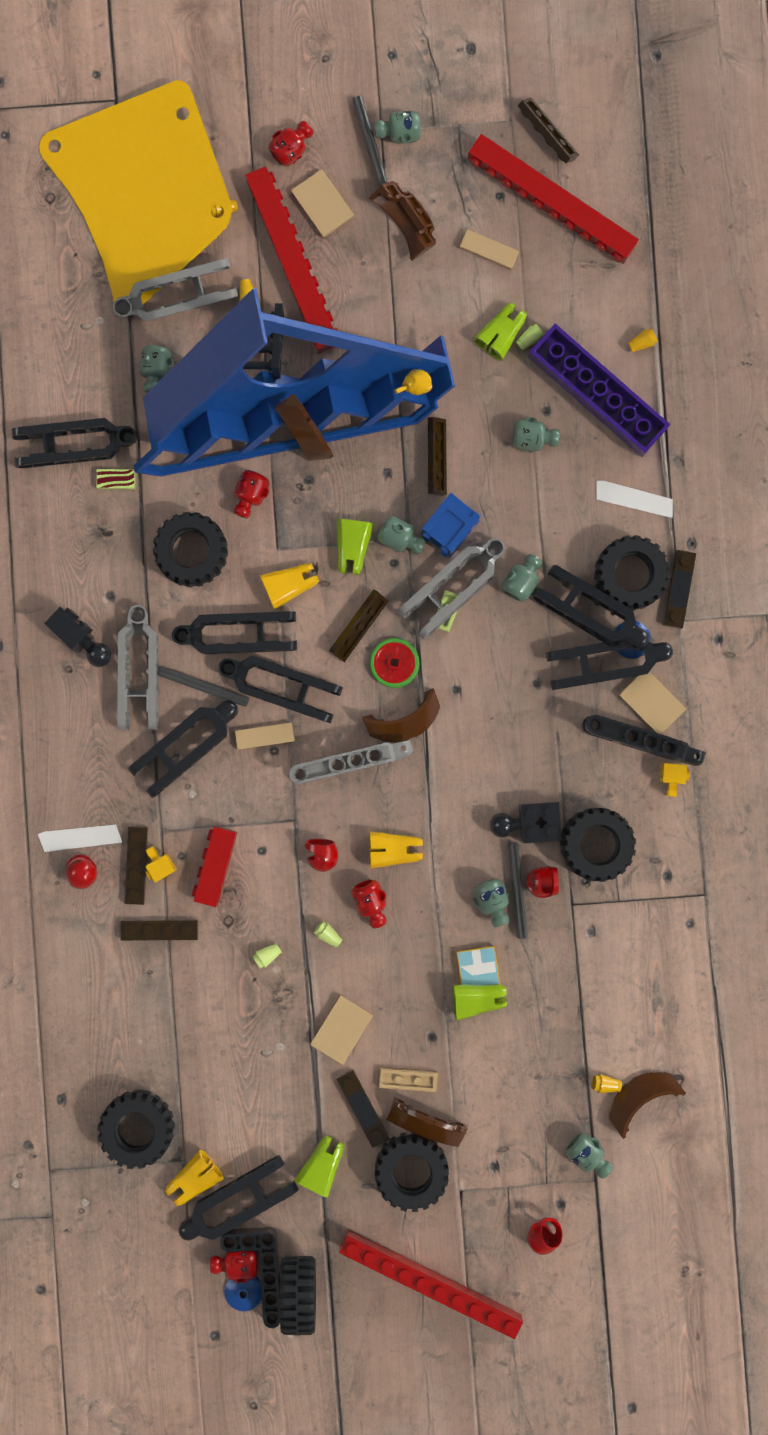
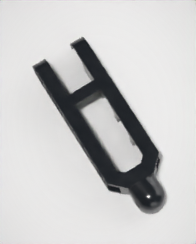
(119, 437)
(192, 633)
(629, 633)
(653, 653)
(238, 672)
(220, 717)
(617, 732)
(195, 1226)

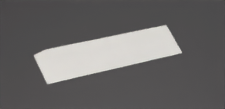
(634, 498)
(79, 837)

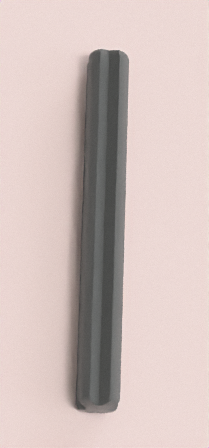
(369, 140)
(203, 686)
(517, 889)

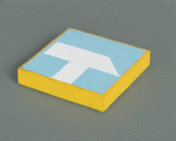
(478, 966)

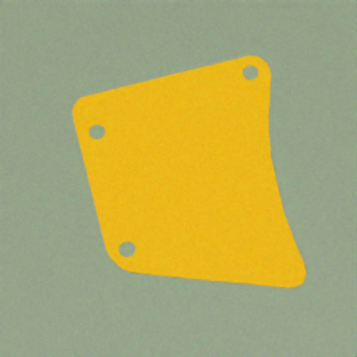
(143, 184)

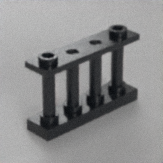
(275, 349)

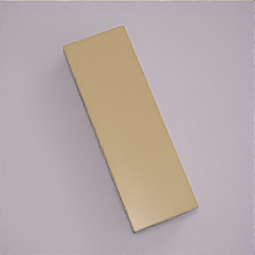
(489, 249)
(264, 736)
(408, 1079)

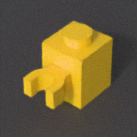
(673, 775)
(160, 866)

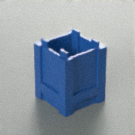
(450, 525)

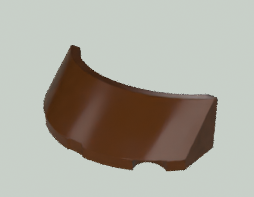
(408, 215)
(303, 429)
(406, 727)
(639, 1092)
(426, 1124)

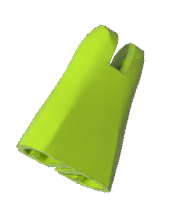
(500, 332)
(352, 543)
(477, 999)
(321, 1168)

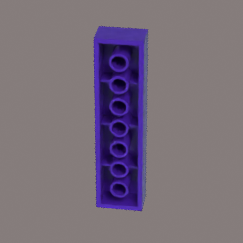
(598, 390)

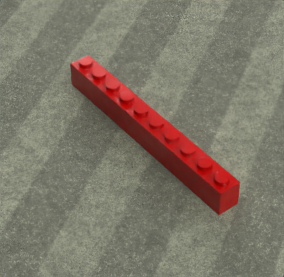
(552, 198)
(289, 251)
(431, 1284)

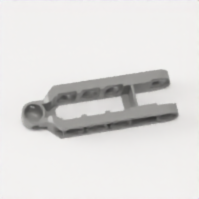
(133, 305)
(486, 555)
(137, 625)
(323, 767)

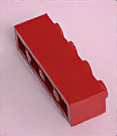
(215, 866)

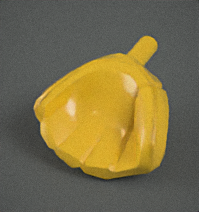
(416, 383)

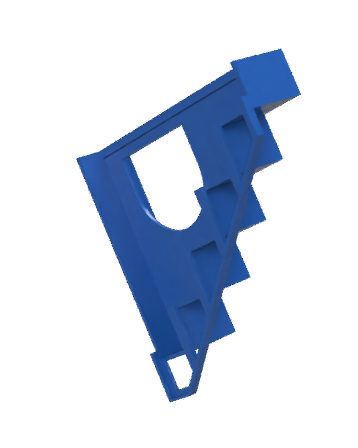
(214, 398)

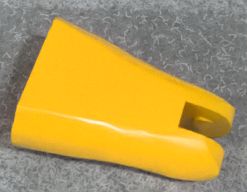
(288, 583)
(392, 849)
(194, 1178)

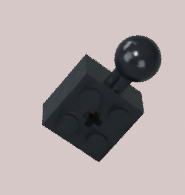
(78, 636)
(503, 825)

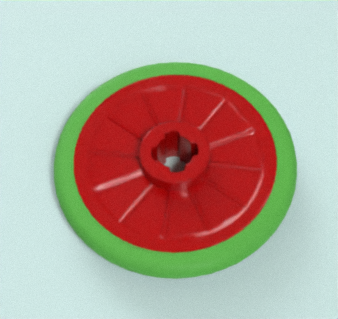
(398, 650)

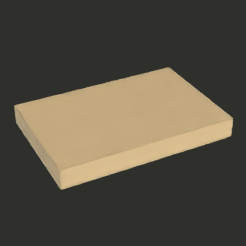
(322, 203)
(652, 702)
(341, 1029)

